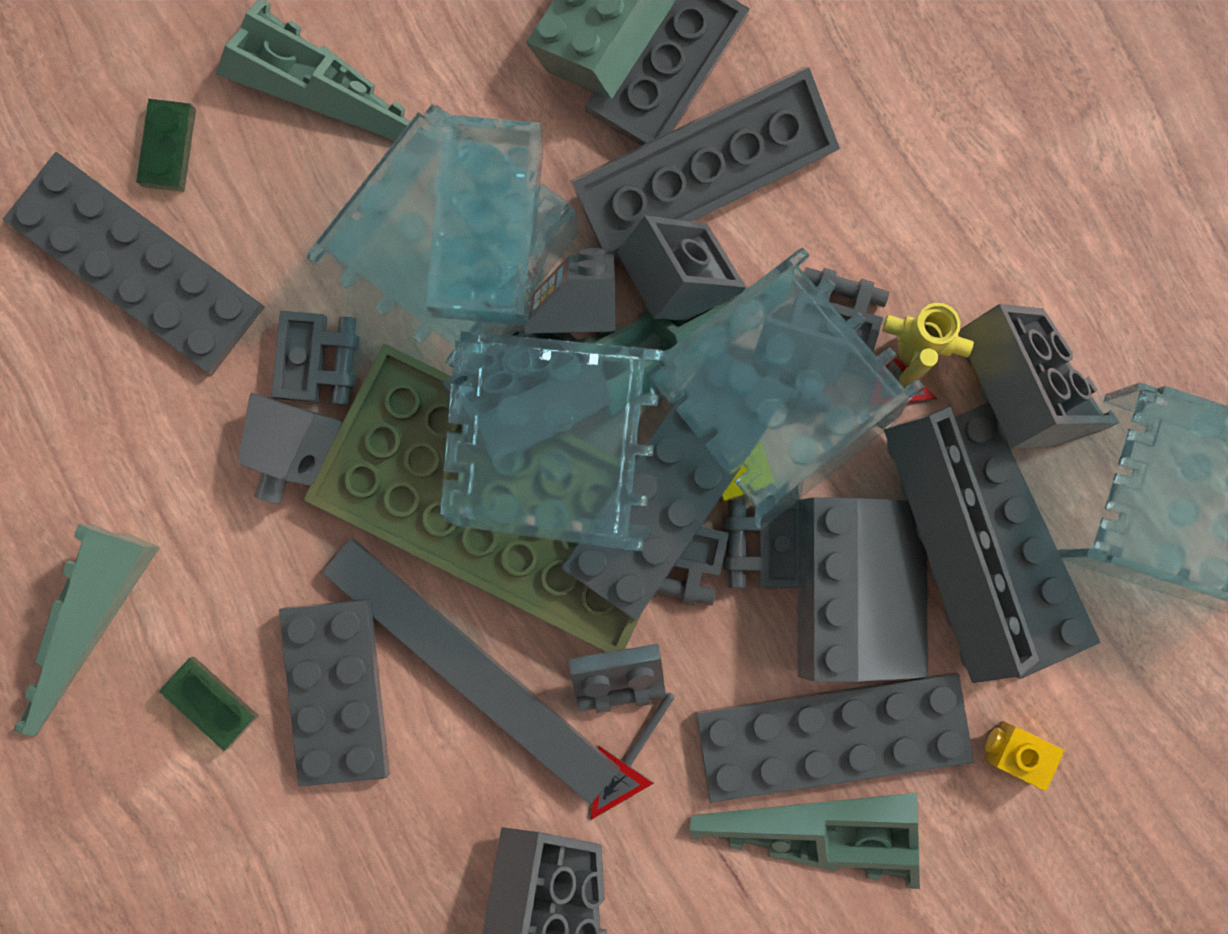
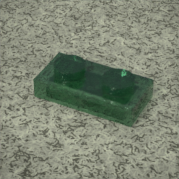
(166, 145)
(209, 703)

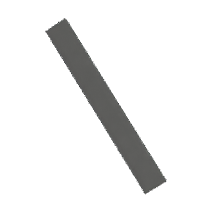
(472, 671)

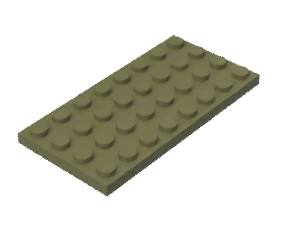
(389, 482)

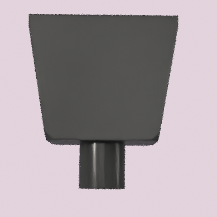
(284, 444)

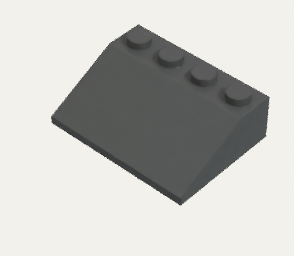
(861, 591)

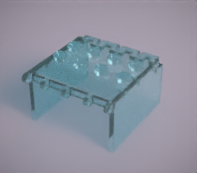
(389, 230)
(782, 387)
(547, 439)
(1173, 503)

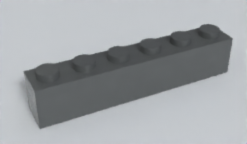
(961, 546)

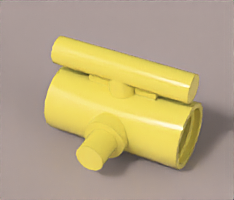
(926, 337)

